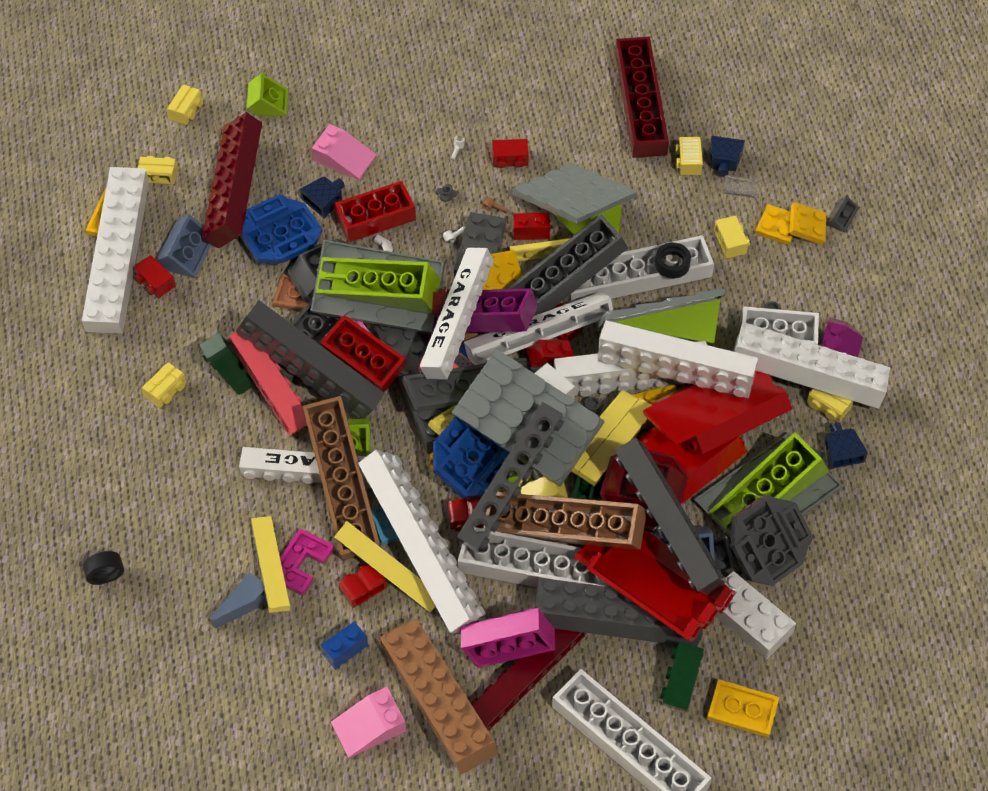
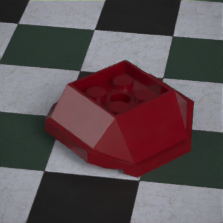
(618, 488)

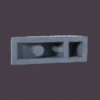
(243, 599)

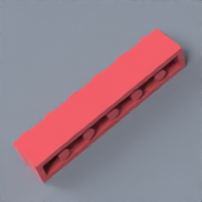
(271, 384)

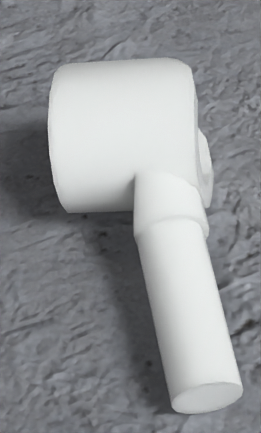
(458, 145)
(449, 235)

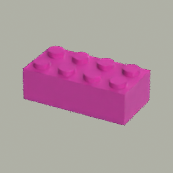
(508, 637)

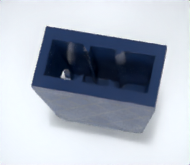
(725, 154)
(322, 195)
(844, 447)

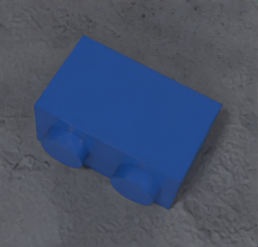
(344, 645)

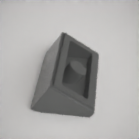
(842, 214)
(725, 556)

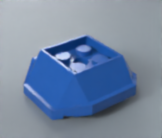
(279, 230)
(455, 468)

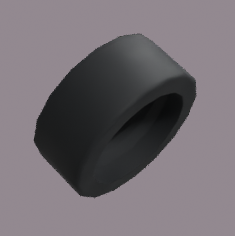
(672, 249)
(103, 567)

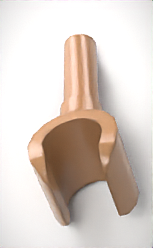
(488, 203)

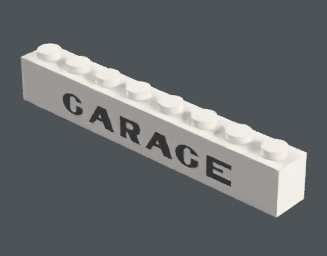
(456, 313)
(542, 327)
(282, 465)

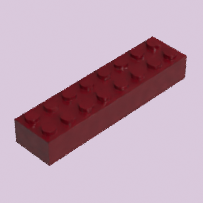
(641, 97)
(232, 180)

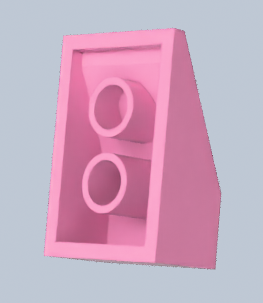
(342, 152)
(369, 723)

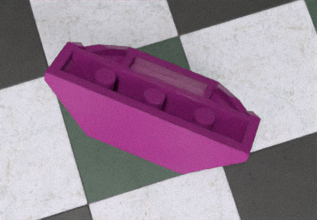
(842, 337)

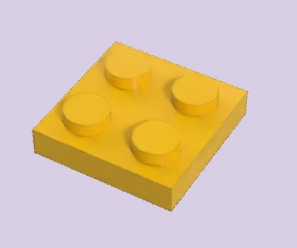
(808, 223)
(775, 225)

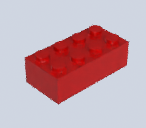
(375, 211)
(364, 353)

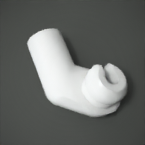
(384, 243)

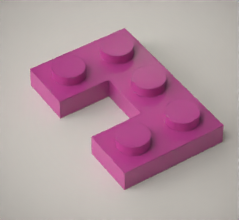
(300, 547)

